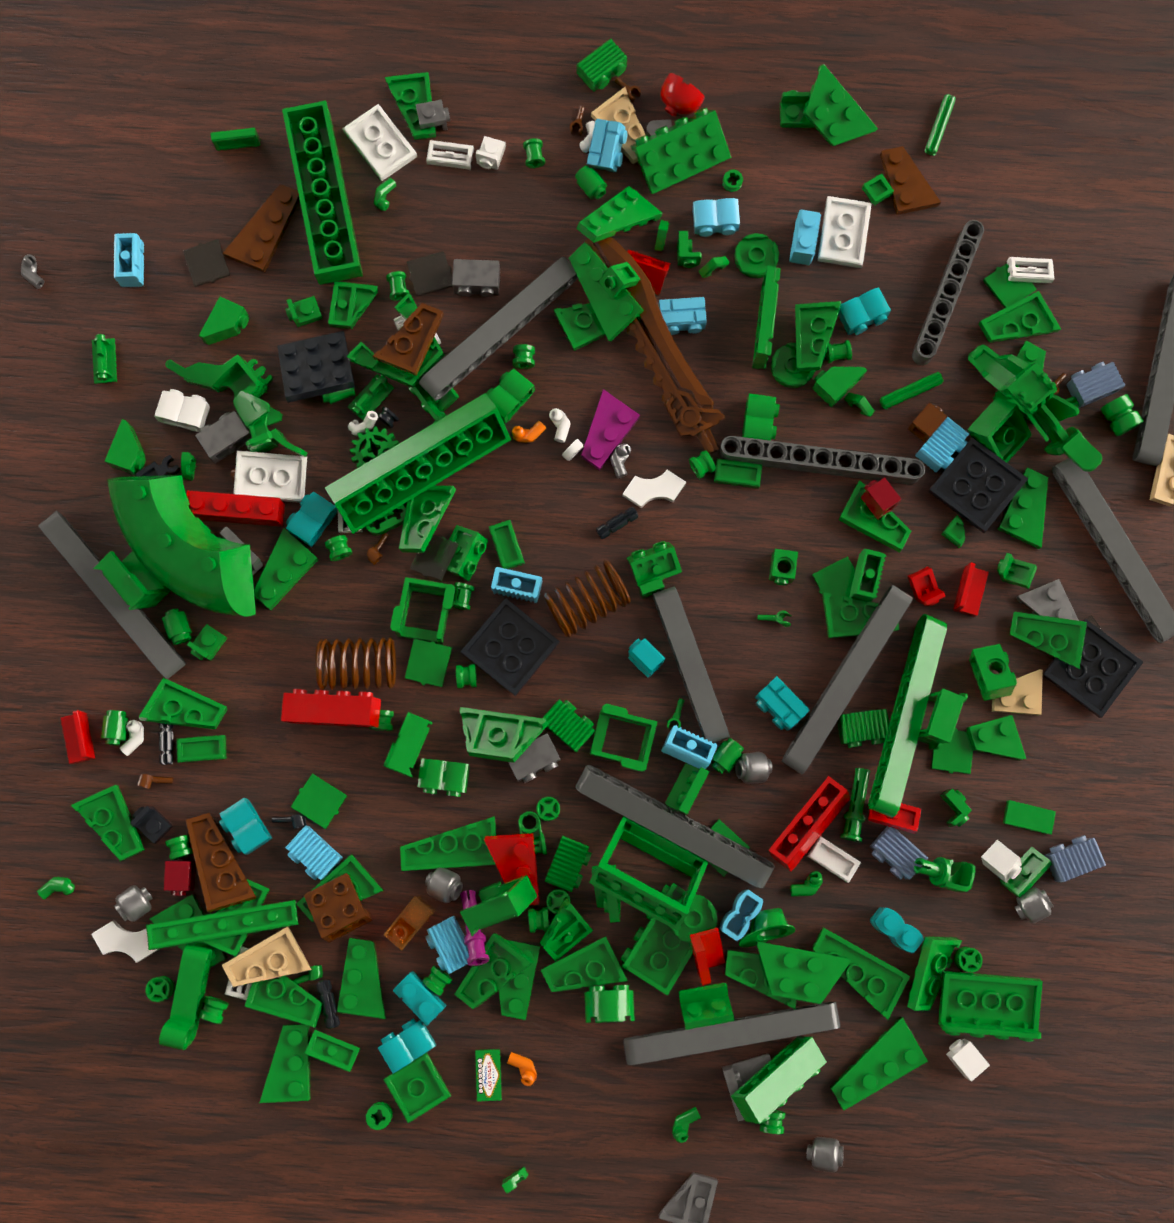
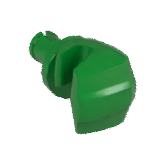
(947, 874)

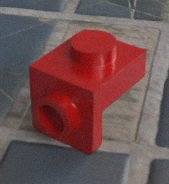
(925, 587)

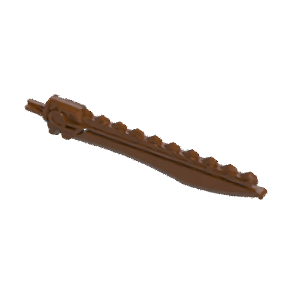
(681, 406)

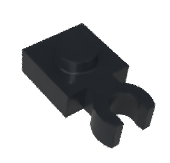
(159, 470)

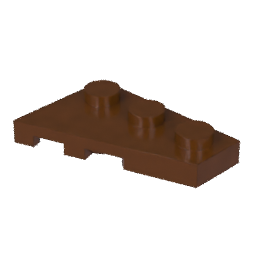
(909, 185)
(411, 343)

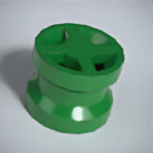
(523, 356)
(702, 464)
(338, 548)
(466, 676)
(385, 721)
(550, 806)
(179, 847)
(555, 899)
(538, 919)
(972, 962)
(437, 980)
(155, 992)
(213, 1009)
(382, 1111)
(774, 1123)

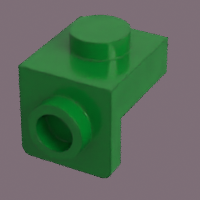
(1016, 571)
(956, 802)

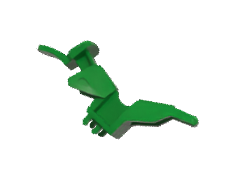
(247, 389)
(1035, 393)

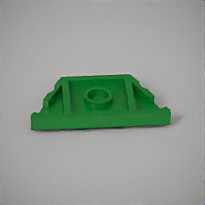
(835, 111)
(499, 734)
(800, 972)

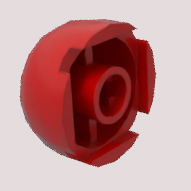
(680, 97)

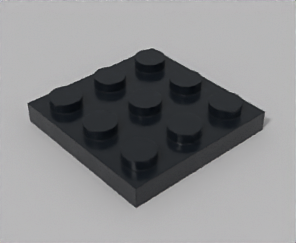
(315, 366)
(978, 485)
(510, 647)
(1102, 673)

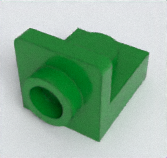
(685, 256)
(618, 278)
(303, 311)
(207, 643)

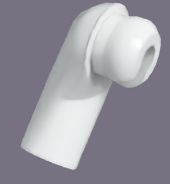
(585, 145)
(369, 422)
(562, 424)
(136, 737)

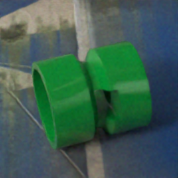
(1121, 415)

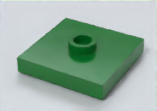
(417, 1087)

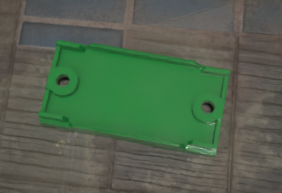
(766, 317)

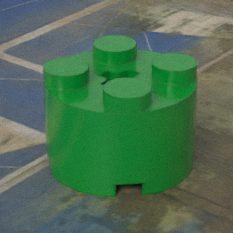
(610, 1004)

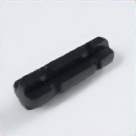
(617, 522)
(166, 744)
(329, 1006)

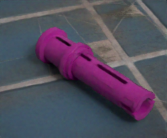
(475, 943)

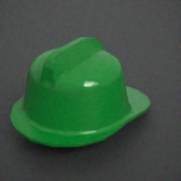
(767, 926)

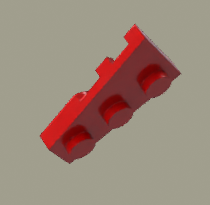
(515, 858)

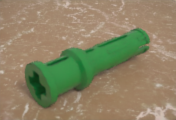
(855, 816)

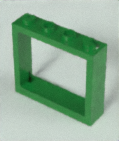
(639, 894)

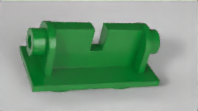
(104, 359)
(371, 396)

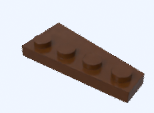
(264, 231)
(218, 870)

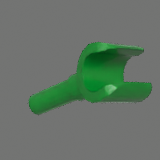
(776, 618)
(676, 716)
(313, 974)

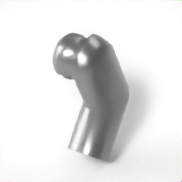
(29, 271)
(618, 458)

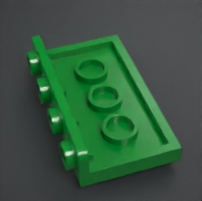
(681, 150)
(658, 952)
(990, 1005)

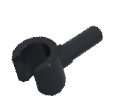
(298, 821)

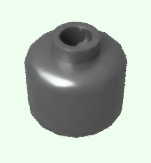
(753, 767)
(443, 885)
(133, 903)
(1034, 905)
(825, 1154)

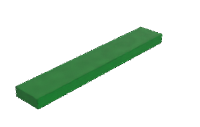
(222, 925)

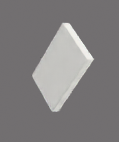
(380, 142)
(844, 232)
(270, 475)

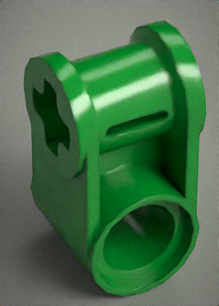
(537, 832)

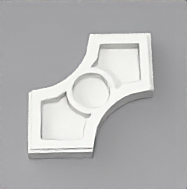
(665, 487)
(115, 938)

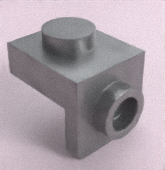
(432, 114)

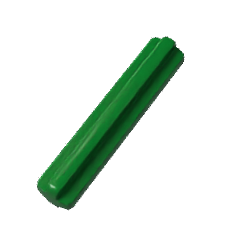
(940, 124)
(911, 390)

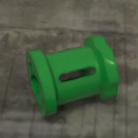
(534, 153)
(397, 285)
(839, 351)
(462, 596)

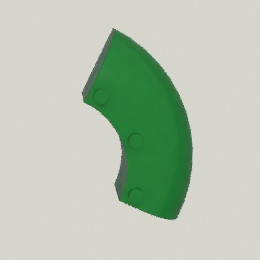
(180, 547)

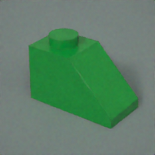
(224, 322)
(837, 382)
(126, 451)

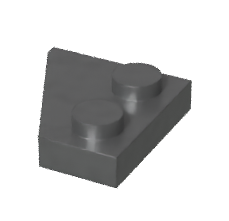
(1049, 601)
(692, 1201)

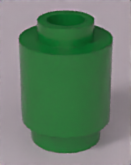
(591, 183)
(177, 626)
(114, 727)
(727, 756)

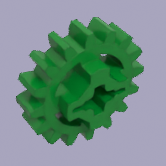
(367, 454)

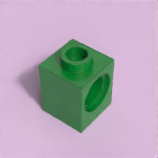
(786, 557)

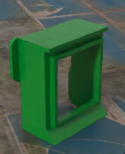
(132, 581)
(400, 612)
(610, 711)
(943, 718)
(408, 744)
(499, 903)

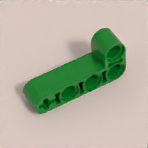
(188, 998)

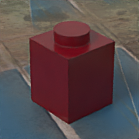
(880, 497)
(179, 877)

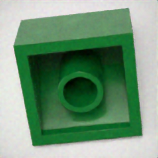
(1001, 429)

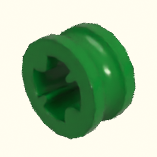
(737, 175)

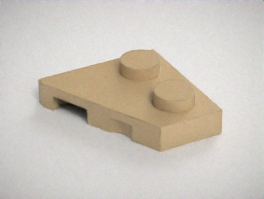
(1025, 697)

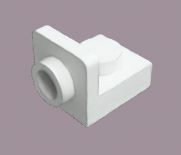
(490, 153)

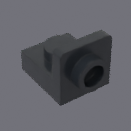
(151, 823)

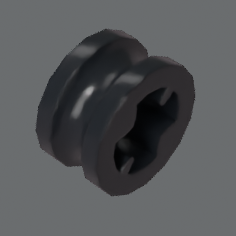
(387, 417)

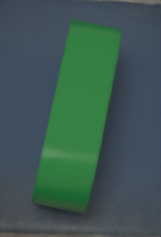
(389, 524)

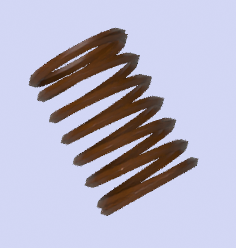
(616, 582)
(329, 672)

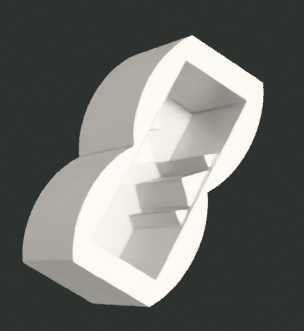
(182, 410)

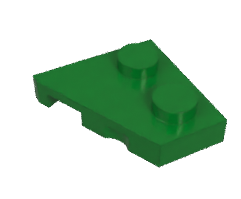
(349, 303)

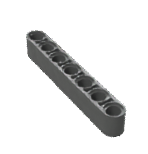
(952, 283)
(690, 665)

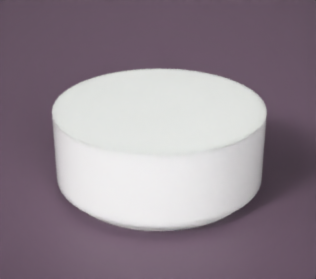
(572, 450)

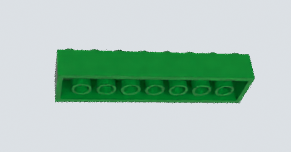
(322, 192)
(418, 463)

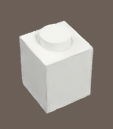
(1002, 861)
(967, 1059)

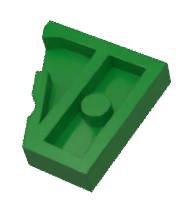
(997, 737)
(564, 931)

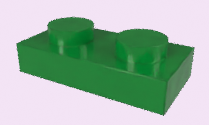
(1033, 867)
(332, 1051)

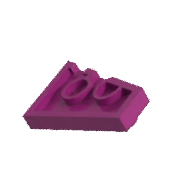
(608, 429)

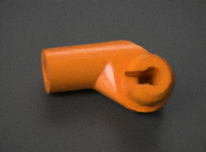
(528, 435)
(525, 1067)

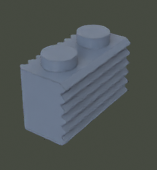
(1095, 384)
(897, 852)
(1075, 859)

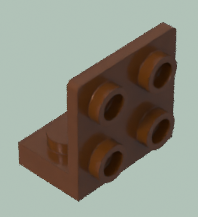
(337, 908)

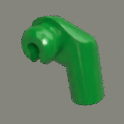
(381, 192)
(58, 884)
(809, 887)
(682, 1124)

